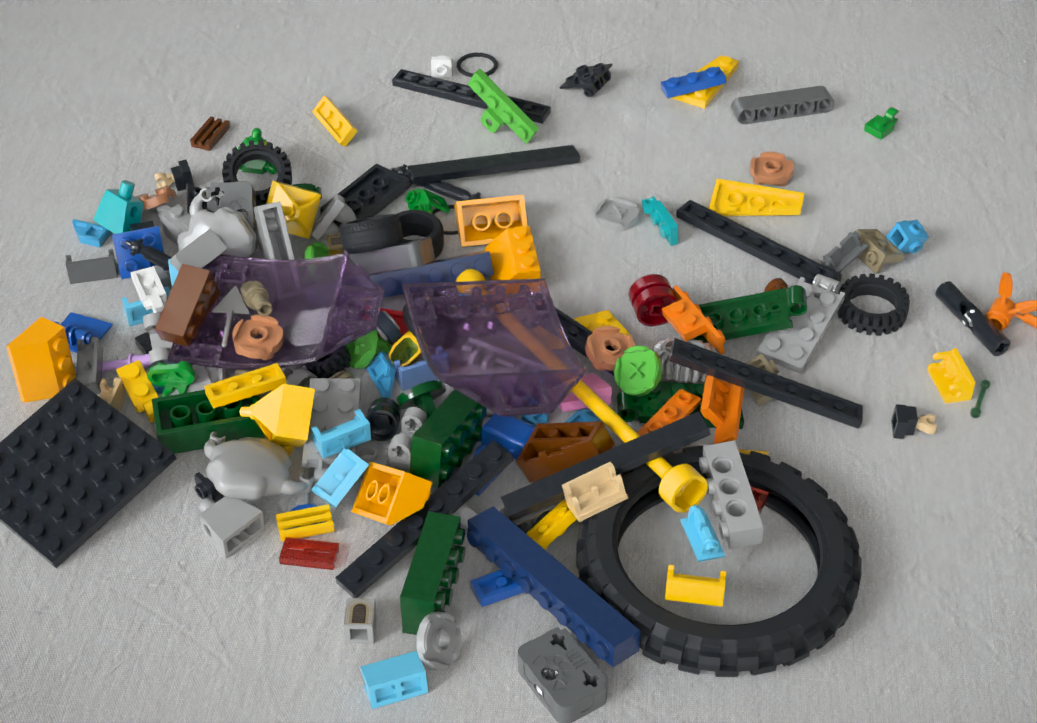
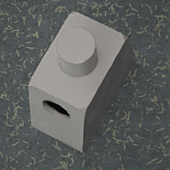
(230, 523)

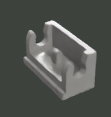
(200, 251)

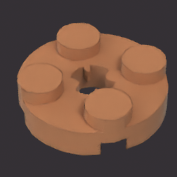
(763, 174)
(157, 199)
(596, 346)
(262, 348)

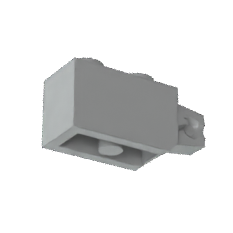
(174, 220)

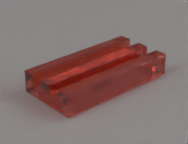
(307, 556)

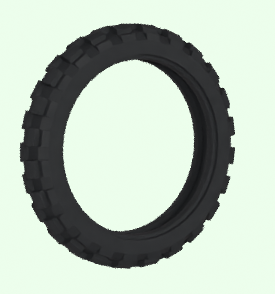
(738, 647)

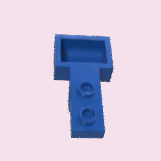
(509, 433)

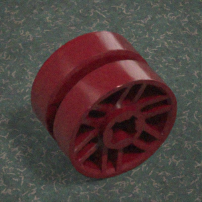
(648, 298)

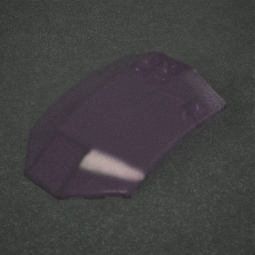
(314, 300)
(495, 342)

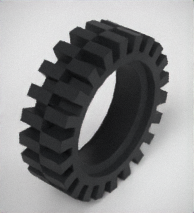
(253, 152)

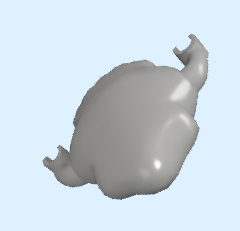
(227, 224)
(251, 468)

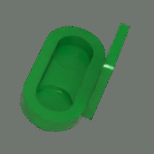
(424, 201)
(172, 377)

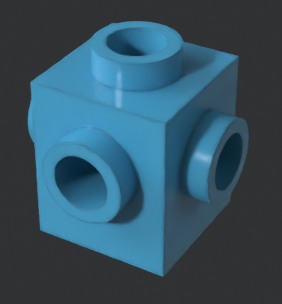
(908, 236)

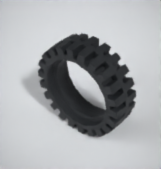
(871, 321)

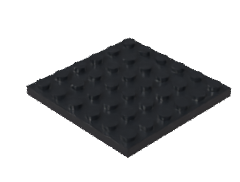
(73, 471)

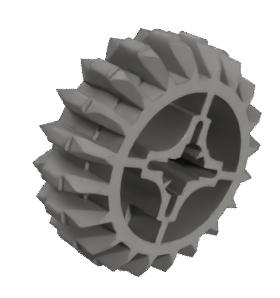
(676, 371)

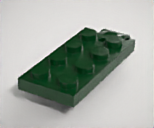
(755, 312)
(648, 405)

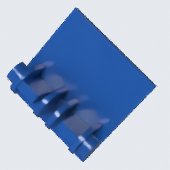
(129, 263)
(83, 328)

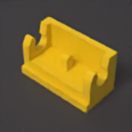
(952, 376)
(695, 588)

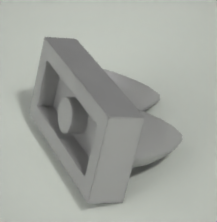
(337, 211)

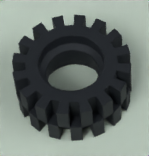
(328, 367)

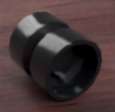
(383, 418)

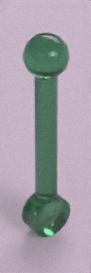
(976, 412)

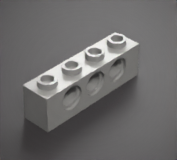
(731, 495)

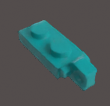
(661, 217)

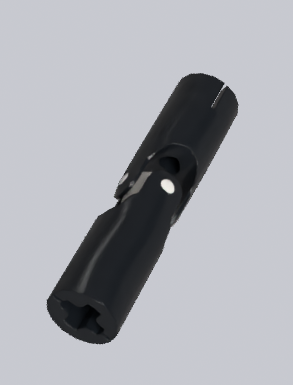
(979, 324)

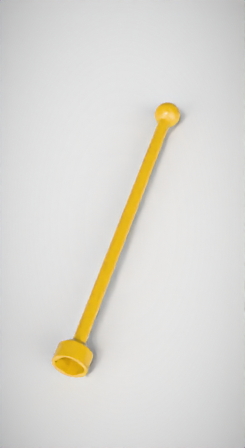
(679, 486)

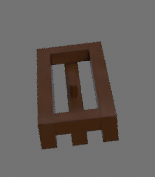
(206, 132)

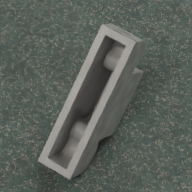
(272, 232)

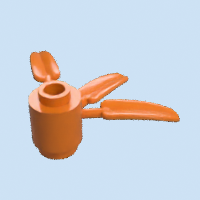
(1004, 309)

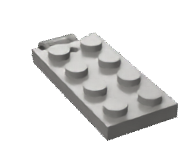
(796, 345)
(332, 405)

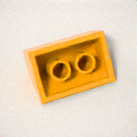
(485, 219)
(514, 255)
(41, 360)
(390, 494)

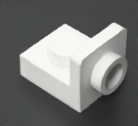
(441, 66)

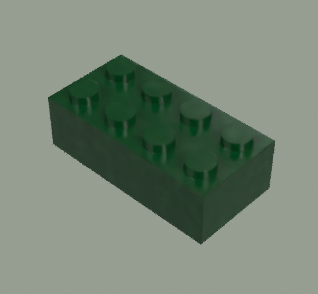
(188, 419)
(446, 438)
(432, 570)

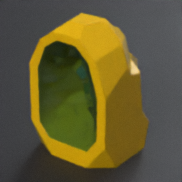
(405, 350)

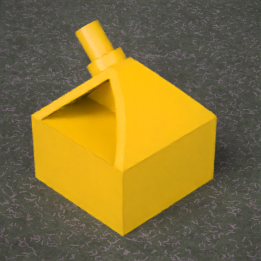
(297, 205)
(284, 414)

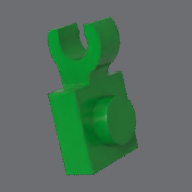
(882, 126)

